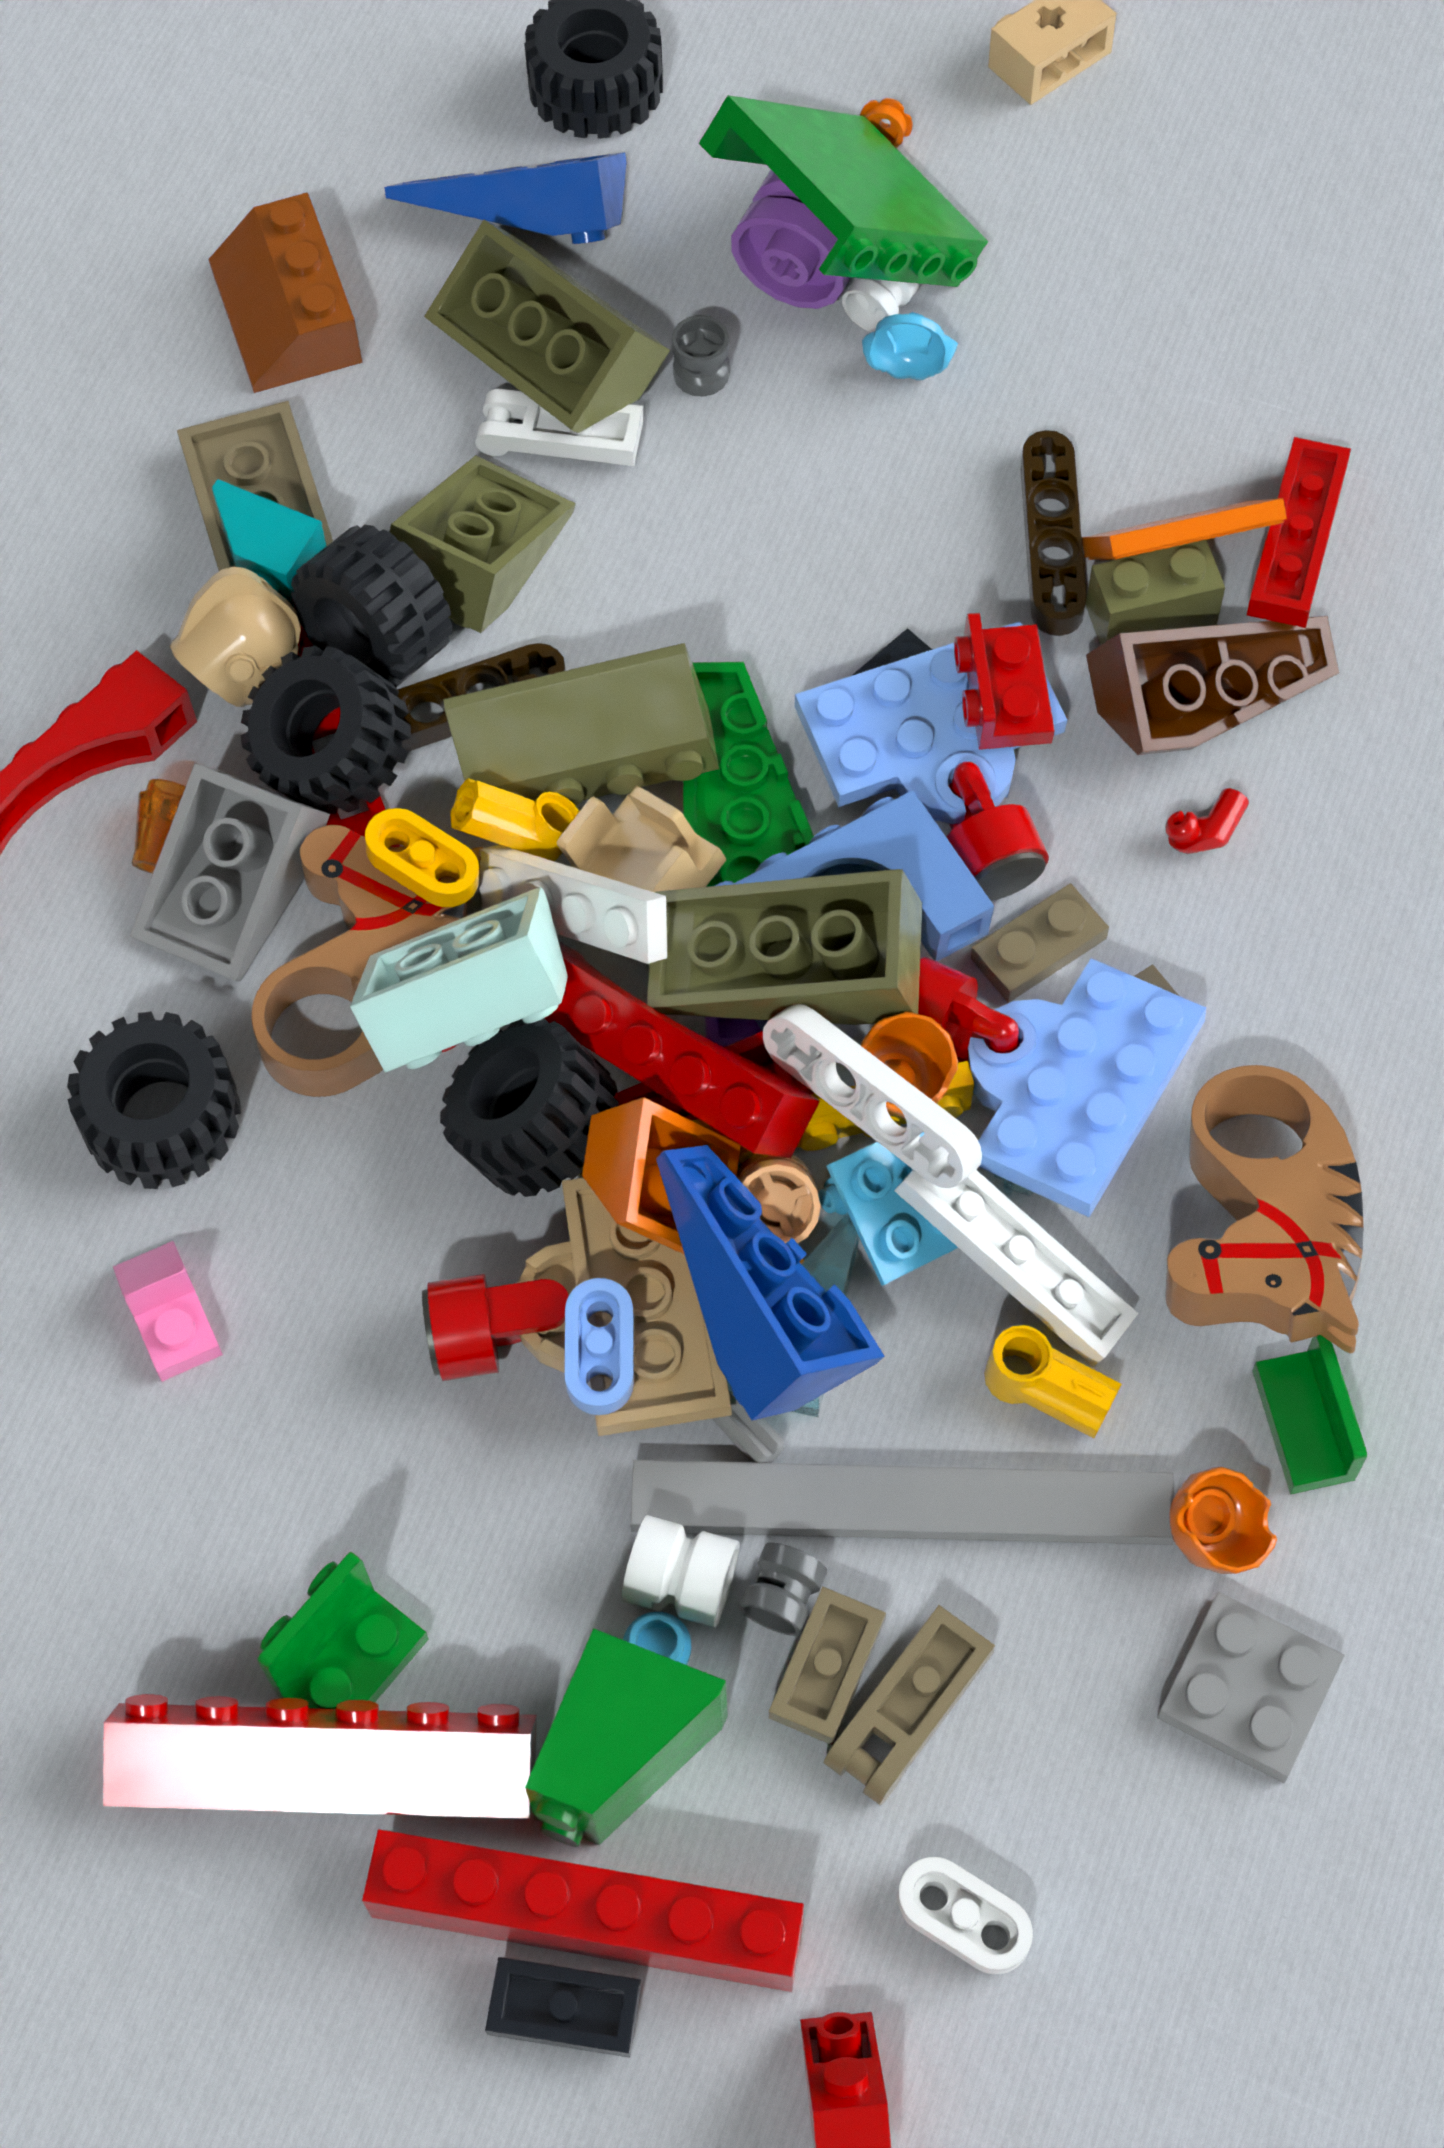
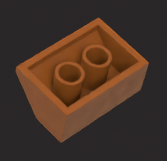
(284, 295)

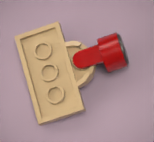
(672, 1349)

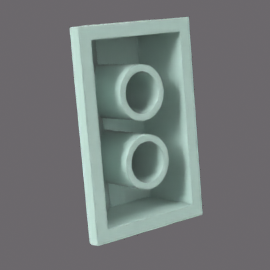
(461, 982)

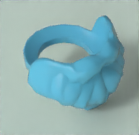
(910, 348)

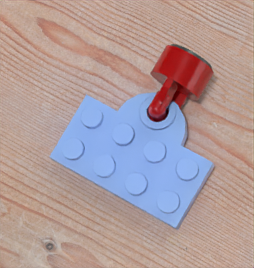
(909, 733)
(1064, 1077)

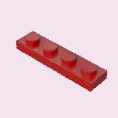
(1297, 546)

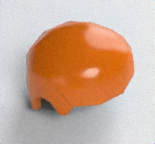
(916, 1051)
(1221, 1521)

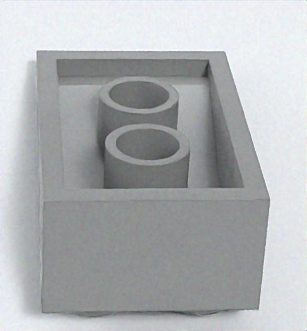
(225, 871)

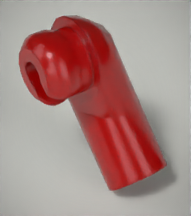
(1209, 832)

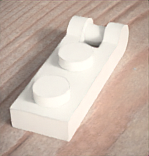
(607, 441)

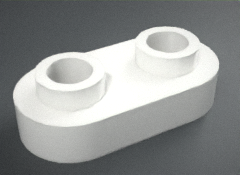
(968, 1911)

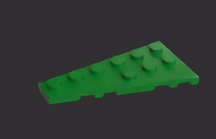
(749, 800)

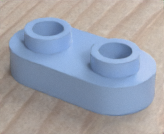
(599, 1349)

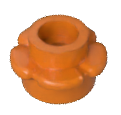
(892, 110)

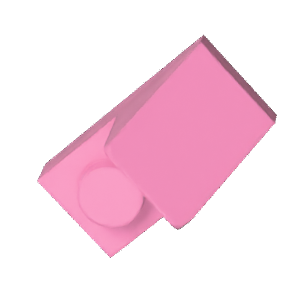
(167, 1311)

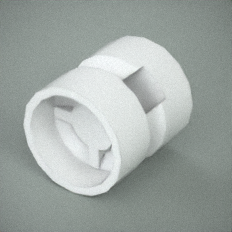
(680, 1571)

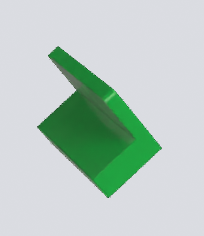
(1311, 1417)

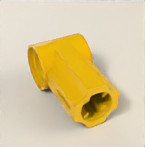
(513, 819)
(1056, 1385)

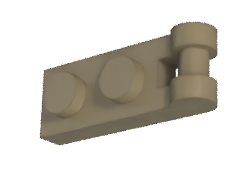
(911, 1702)

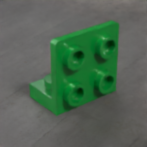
(340, 1642)

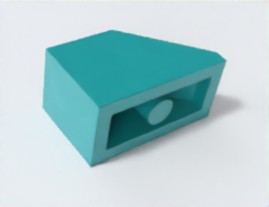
(267, 535)

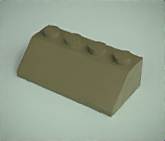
(544, 330)
(588, 728)

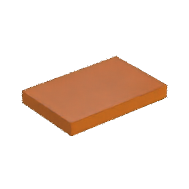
(1184, 529)

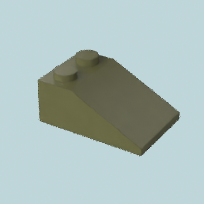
(482, 537)

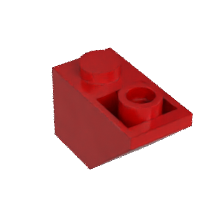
(845, 2082)

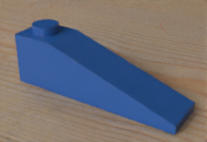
(550, 199)
(764, 1313)

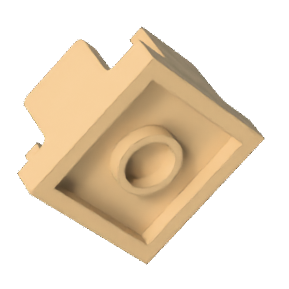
(640, 844)

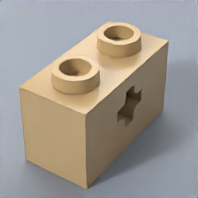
(1050, 44)

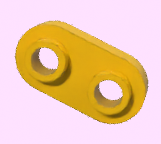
(425, 860)

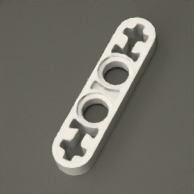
(802, 1035)

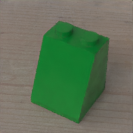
(620, 1737)

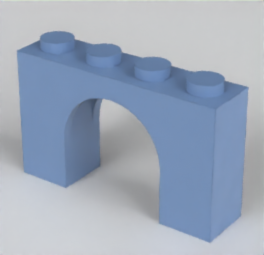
(893, 837)

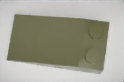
(812, 941)

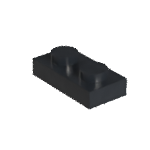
(563, 2007)

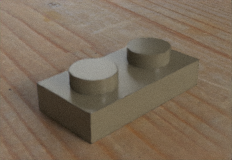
(1039, 942)
(827, 1665)

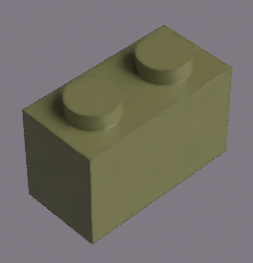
(1155, 591)

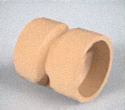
(785, 1193)

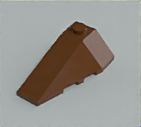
(1197, 682)

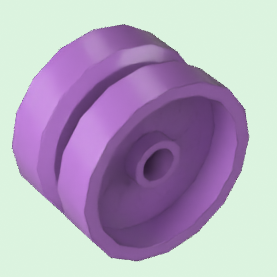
(783, 246)

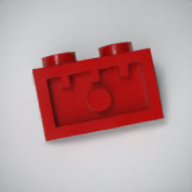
(1006, 685)

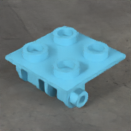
(888, 1226)

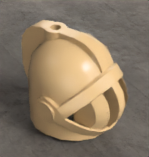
(235, 633)

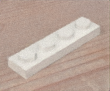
(580, 902)
(1024, 1261)

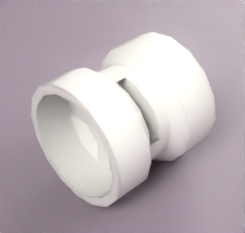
(872, 300)

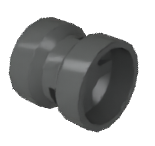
(700, 355)
(782, 1589)

